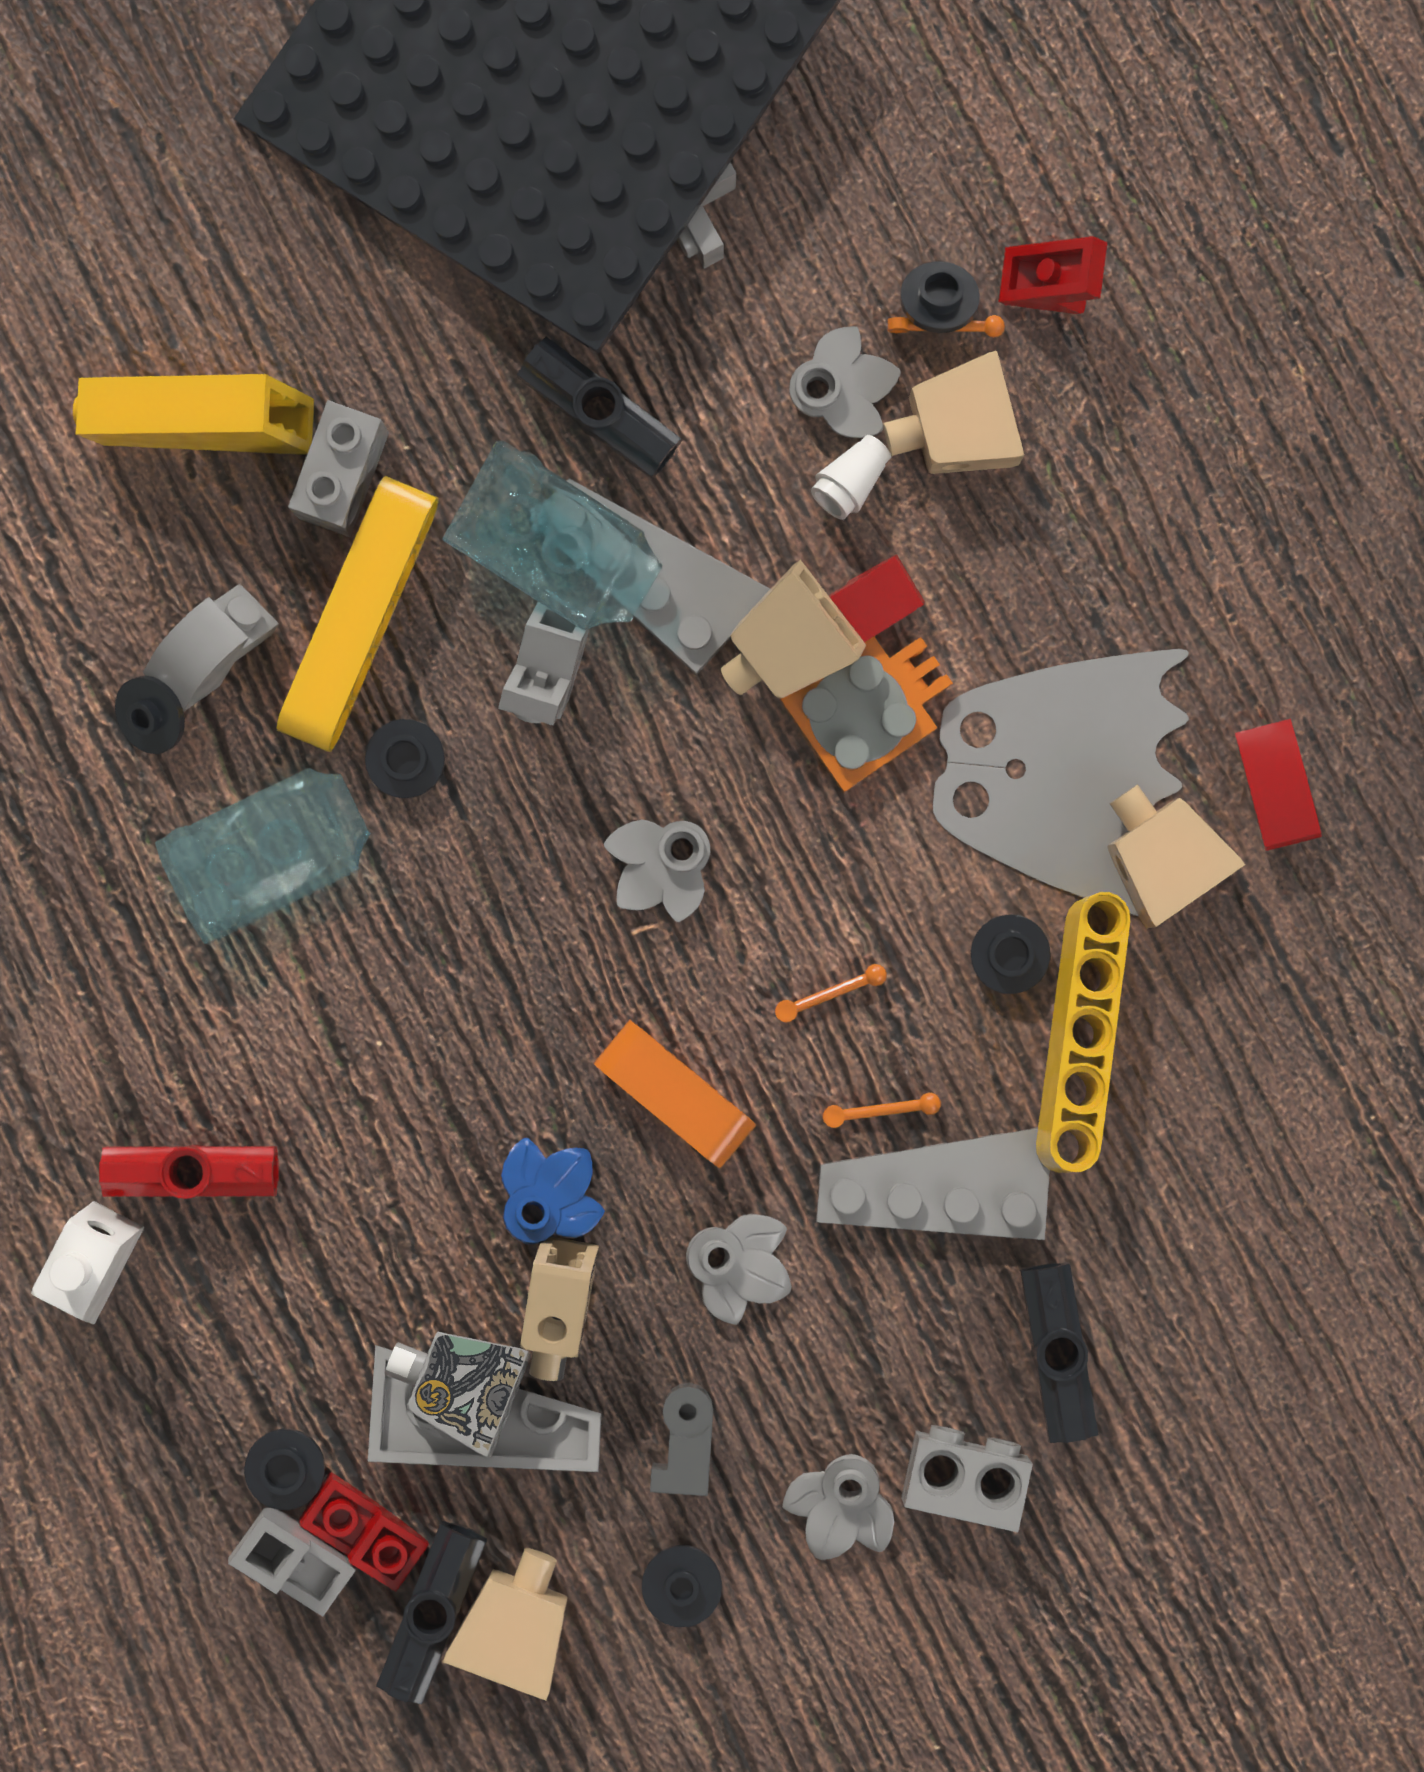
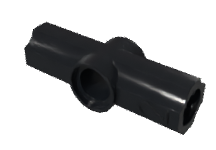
(571, 385)
(1063, 1388)
(419, 1644)

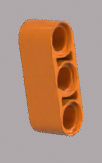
(674, 1094)

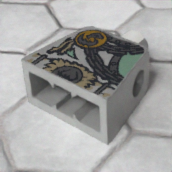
(462, 1386)

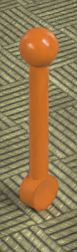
(992, 326)
(787, 1010)
(835, 1116)

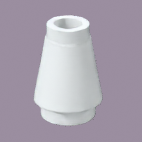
(850, 478)

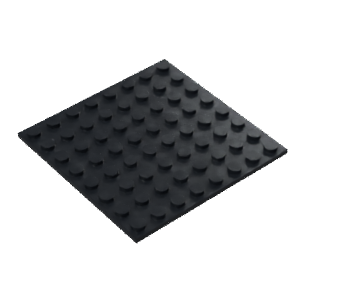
(533, 134)

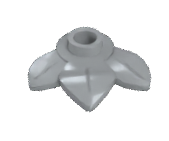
(852, 382)
(653, 871)
(747, 1269)
(840, 1515)

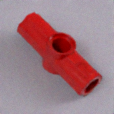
(153, 1171)

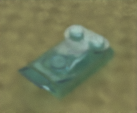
(553, 541)
(264, 852)

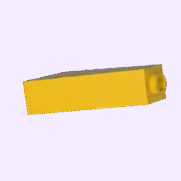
(195, 413)

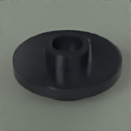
(939, 297)
(149, 714)
(405, 758)
(1010, 954)
(284, 1469)
(681, 1586)

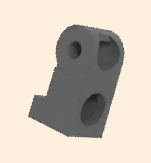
(689, 1419)

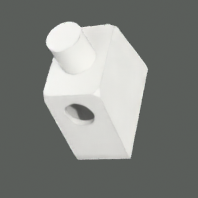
(87, 1262)

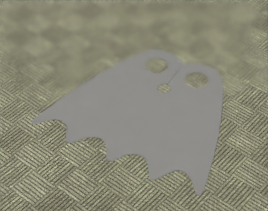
(1084, 742)

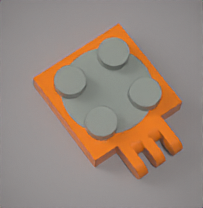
(867, 711)

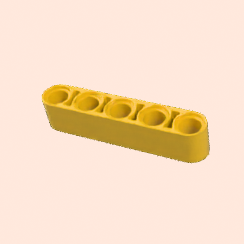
(357, 614)
(1101, 1011)

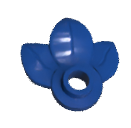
(554, 1186)

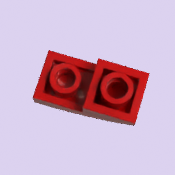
(878, 598)
(1278, 784)
(363, 1531)

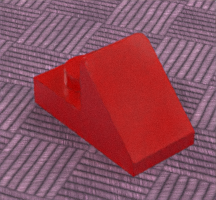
(1054, 274)

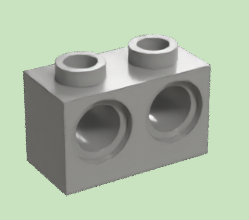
(338, 468)
(962, 1494)

